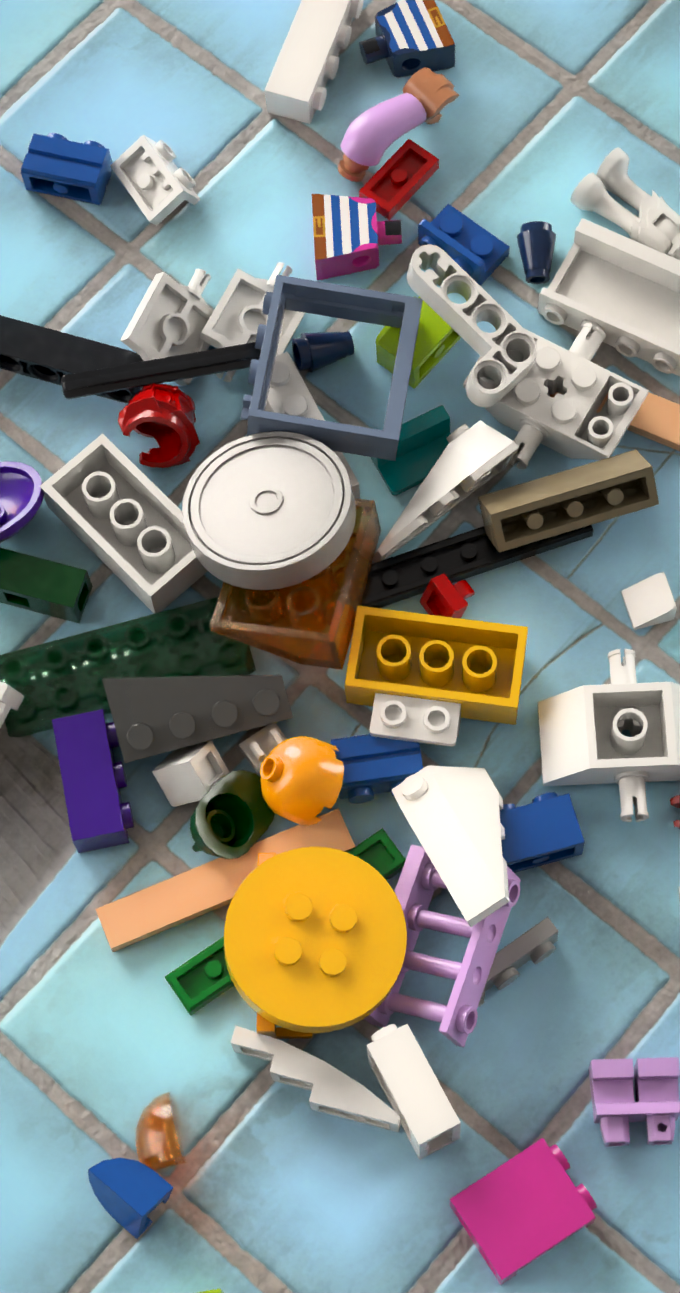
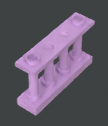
(415, 891)

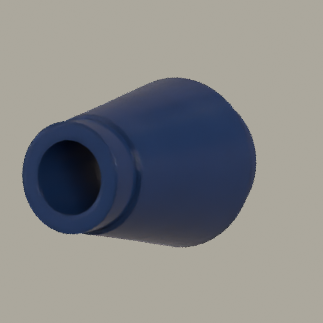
(536, 250)
(321, 349)

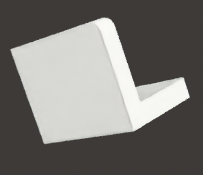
(190, 772)

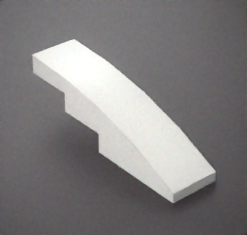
(329, 1087)

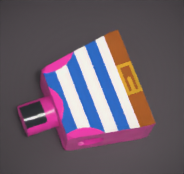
(349, 235)

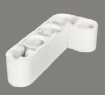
(464, 320)

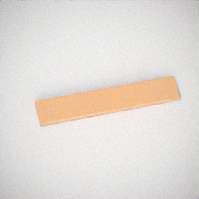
(208, 885)

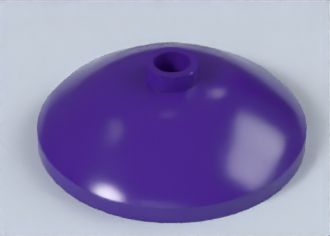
(18, 497)

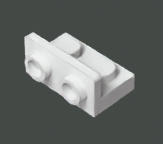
(154, 178)
(415, 719)

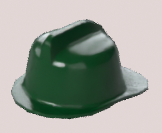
(231, 816)

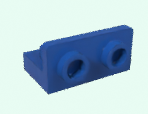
(465, 242)

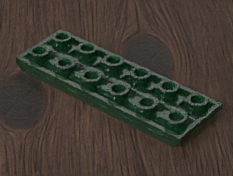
(68, 673)

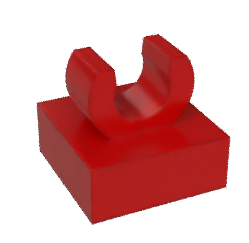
(446, 599)

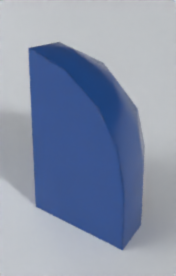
(129, 1192)

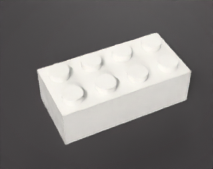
(125, 523)

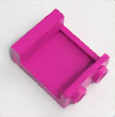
(523, 1209)

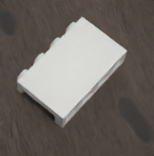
(623, 291)

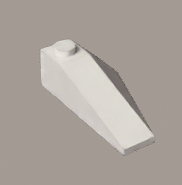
(464, 467)
(461, 831)

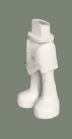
(656, 224)

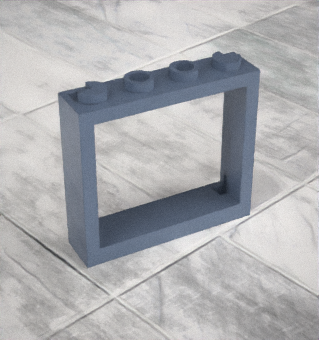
(341, 303)

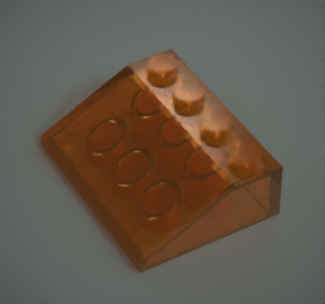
(312, 618)

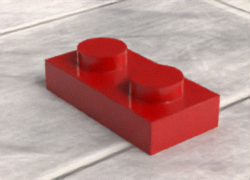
(400, 178)

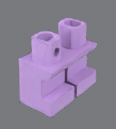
(655, 1102)

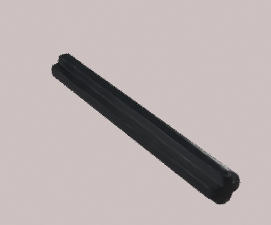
(159, 370)

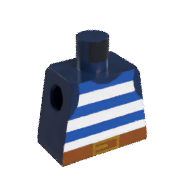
(410, 38)

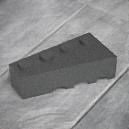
(178, 712)

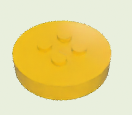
(314, 939)

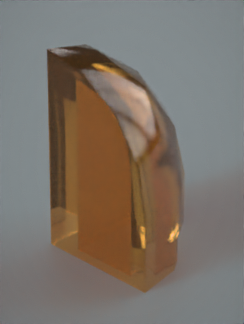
(158, 1135)

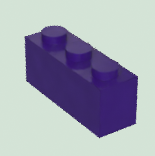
(92, 781)

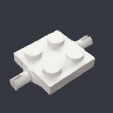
(240, 313)
(170, 319)

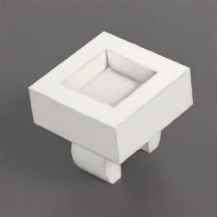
(261, 744)

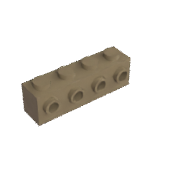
(568, 500)

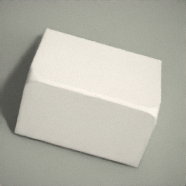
(649, 601)

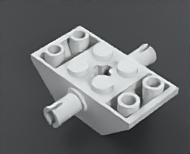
(570, 418)
(585, 738)

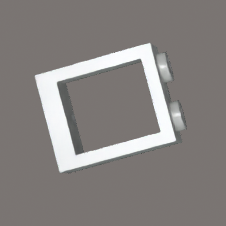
(413, 1089)

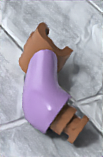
(384, 123)

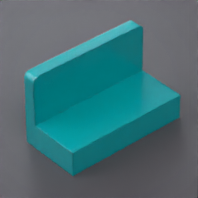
(418, 450)

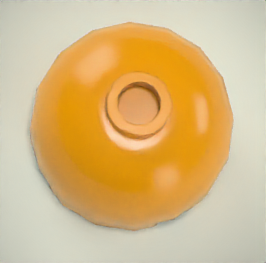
(301, 779)

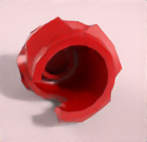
(168, 417)

